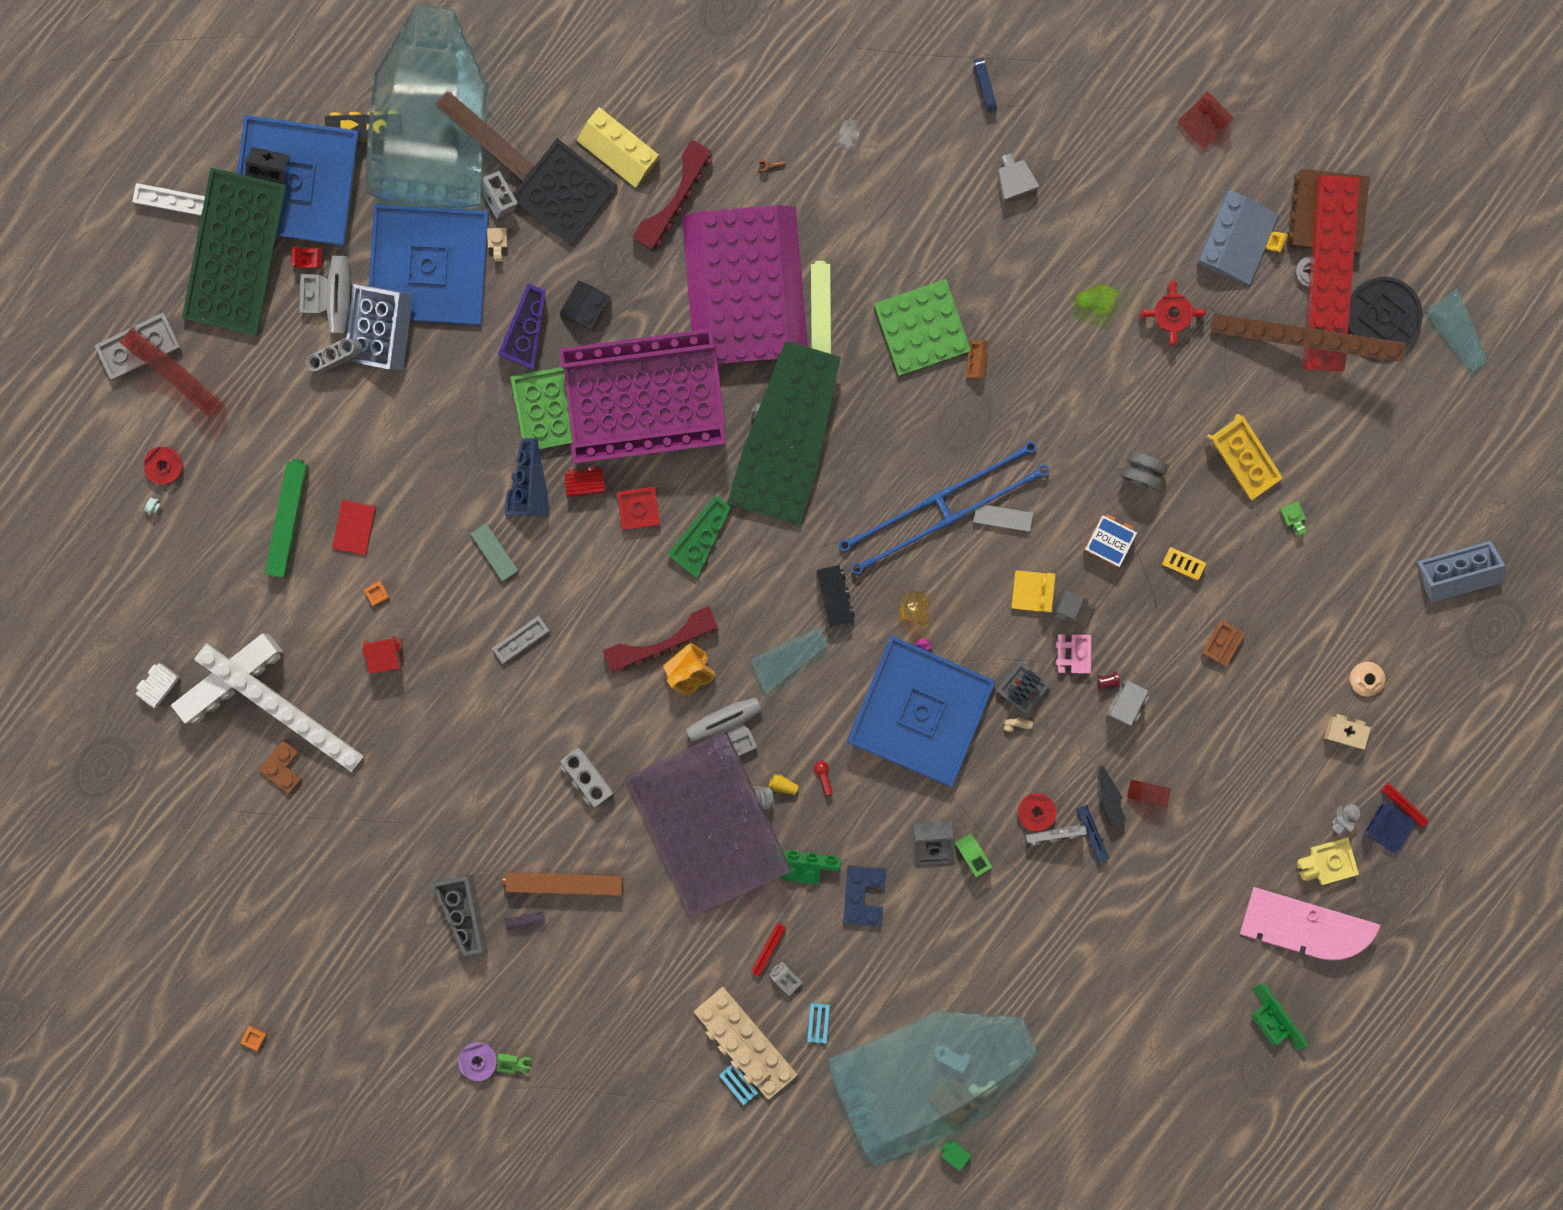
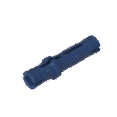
(1096, 841)

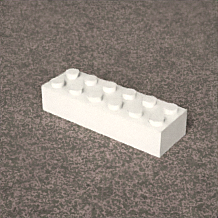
(212, 689)

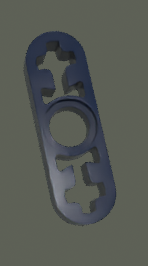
(985, 85)

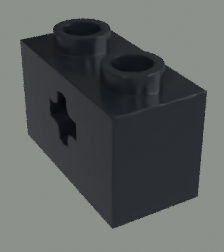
(267, 165)

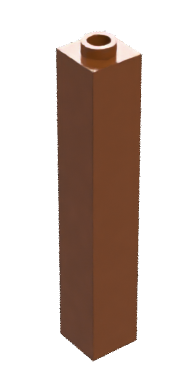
(563, 883)

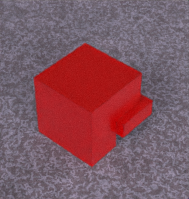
(383, 654)

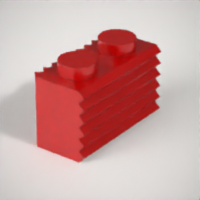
(584, 482)

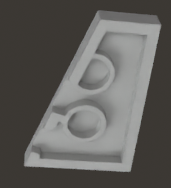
(1055, 834)

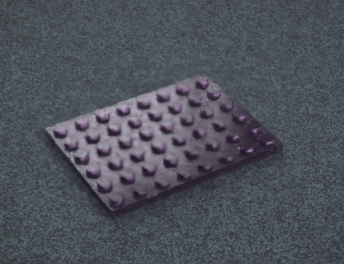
(708, 824)

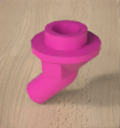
(923, 644)

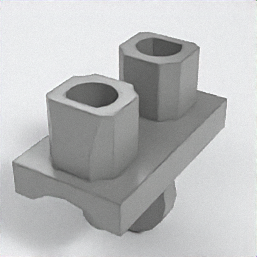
(1346, 818)

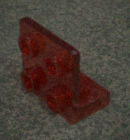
(1205, 120)

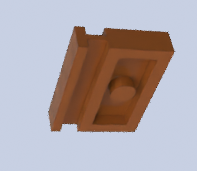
(1223, 643)

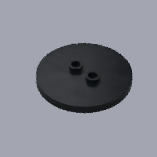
(1385, 310)

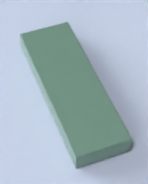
(494, 552)

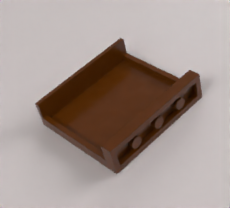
(1304, 207)

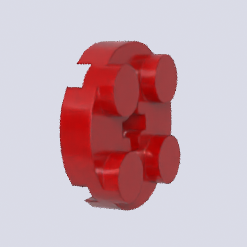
(152, 465)
(1045, 805)

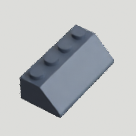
(1462, 571)

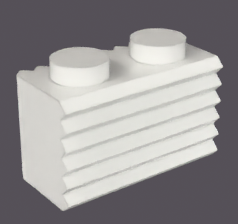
(157, 685)

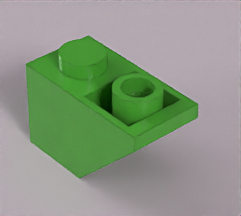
(973, 855)

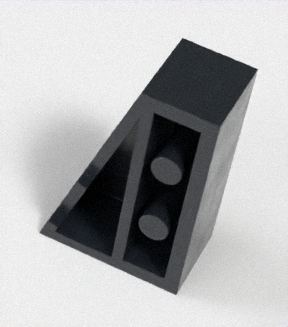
(835, 595)

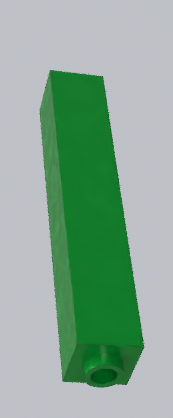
(286, 518)

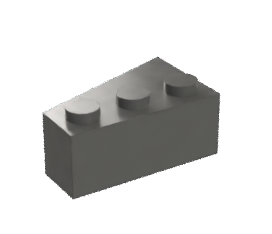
(1073, 608)

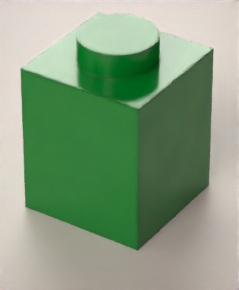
(955, 1154)

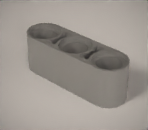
(342, 355)

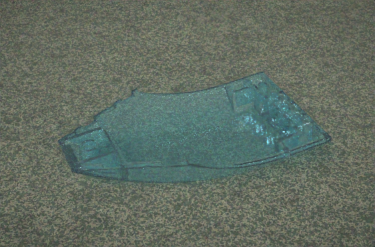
(412, 144)
(929, 1078)

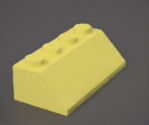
(617, 147)

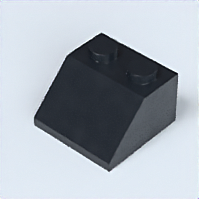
(585, 305)

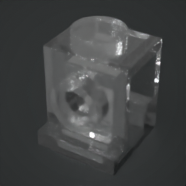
(848, 134)

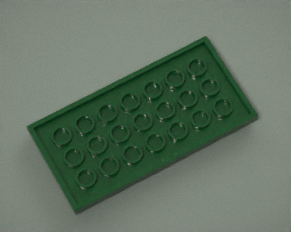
(234, 251)

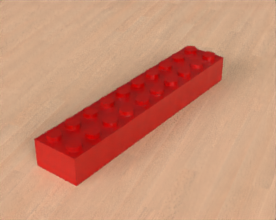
(1331, 265)

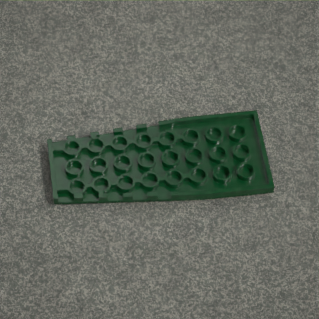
(787, 435)

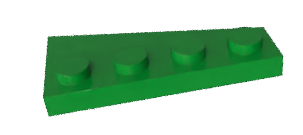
(698, 539)

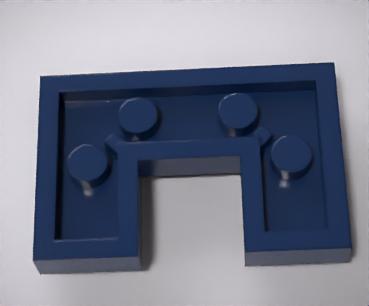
(854, 909)

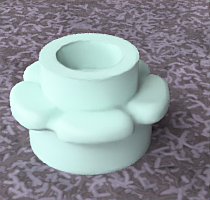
(152, 506)

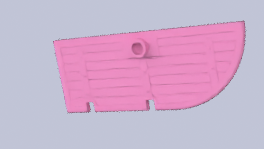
(1298, 924)

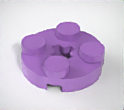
(472, 1070)

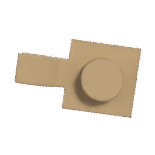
(497, 240)

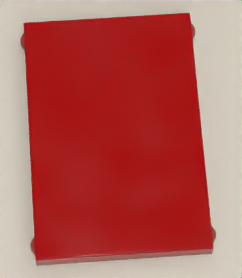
(353, 527)

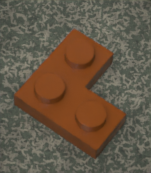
(276, 767)

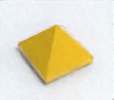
(1276, 241)

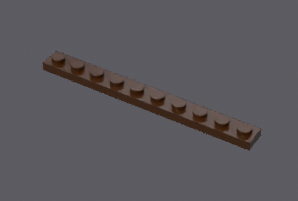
(1308, 337)

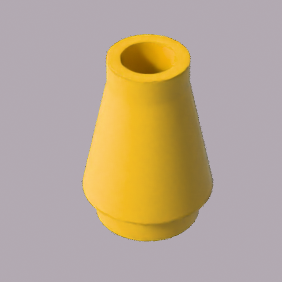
(782, 785)

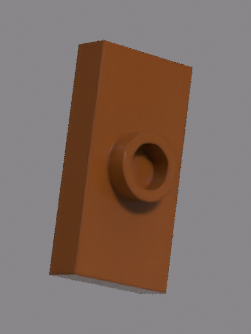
(976, 359)

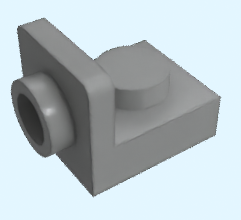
(785, 978)

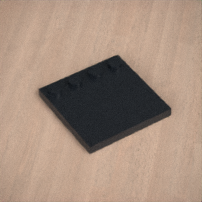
(563, 191)

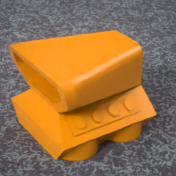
(688, 670)

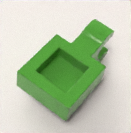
(1293, 516)
(509, 1064)

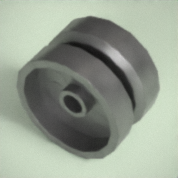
(1143, 473)

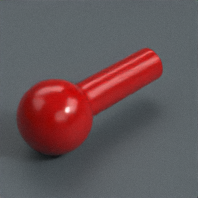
(821, 768)

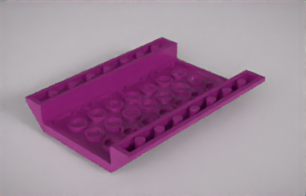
(746, 280)
(644, 395)

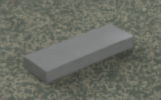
(1003, 518)
(521, 639)

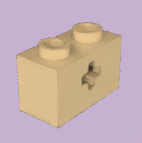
(1356, 739)

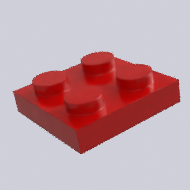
(638, 508)

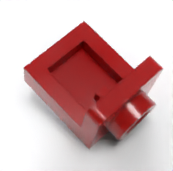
(306, 258)

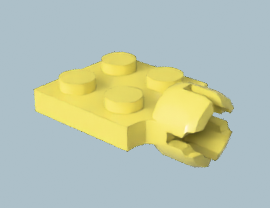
(1329, 862)

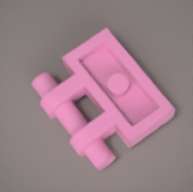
(1080, 653)

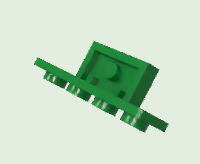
(807, 866)
(1274, 1021)

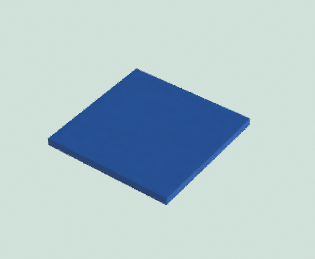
(317, 178)
(434, 257)
(921, 711)

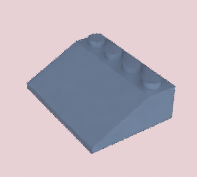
(1238, 237)
(381, 324)

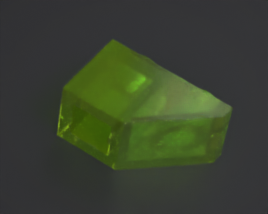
(1098, 297)

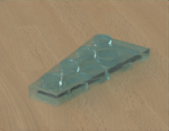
(1457, 328)
(787, 657)

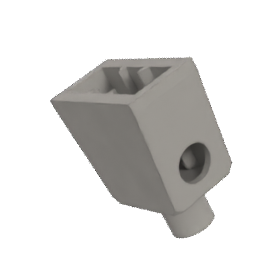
(1015, 178)

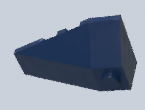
(528, 490)

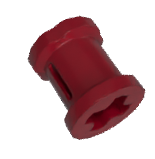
(1108, 681)

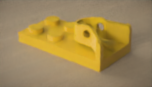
(1246, 457)

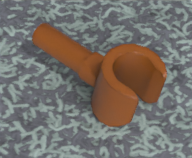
(770, 165)

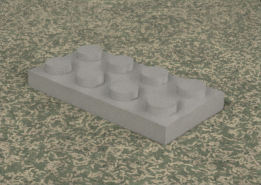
(121, 361)

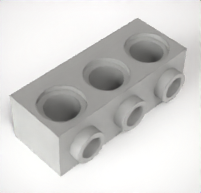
(596, 781)

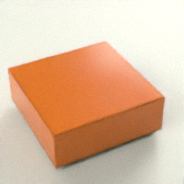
(376, 593)
(253, 1038)

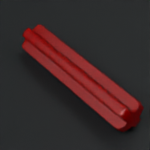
(1404, 805)
(768, 949)

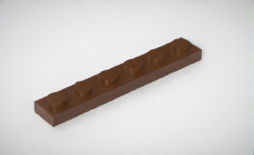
(484, 135)

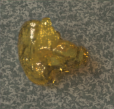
(913, 608)

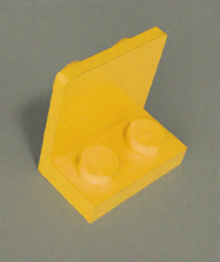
(1033, 591)

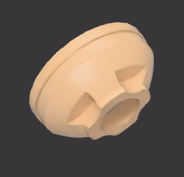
(1357, 679)

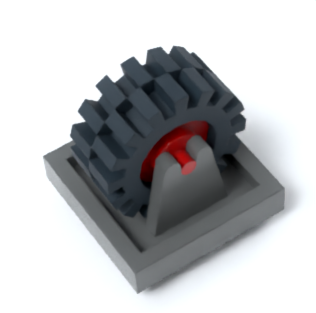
(1022, 687)

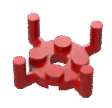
(1162, 317)

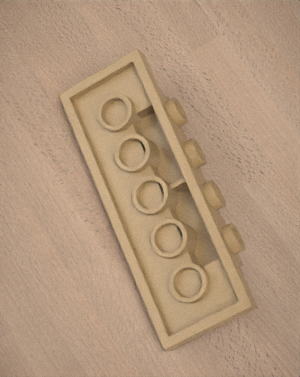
(744, 1043)

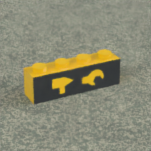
(353, 121)

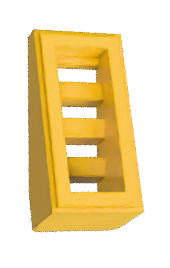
(1198, 572)

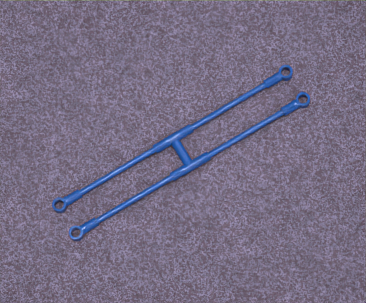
(949, 518)

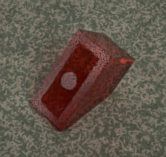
(1148, 793)

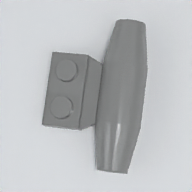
(329, 294)
(731, 720)

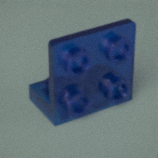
(1389, 827)

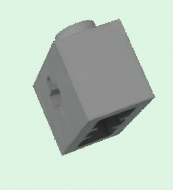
(498, 195)

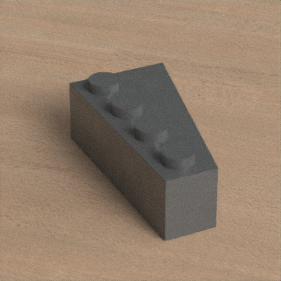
(462, 912)

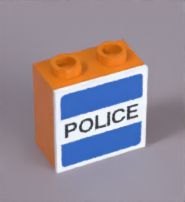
(1110, 540)

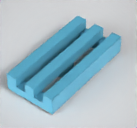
(817, 1039)
(733, 1089)

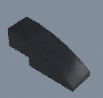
(1109, 797)

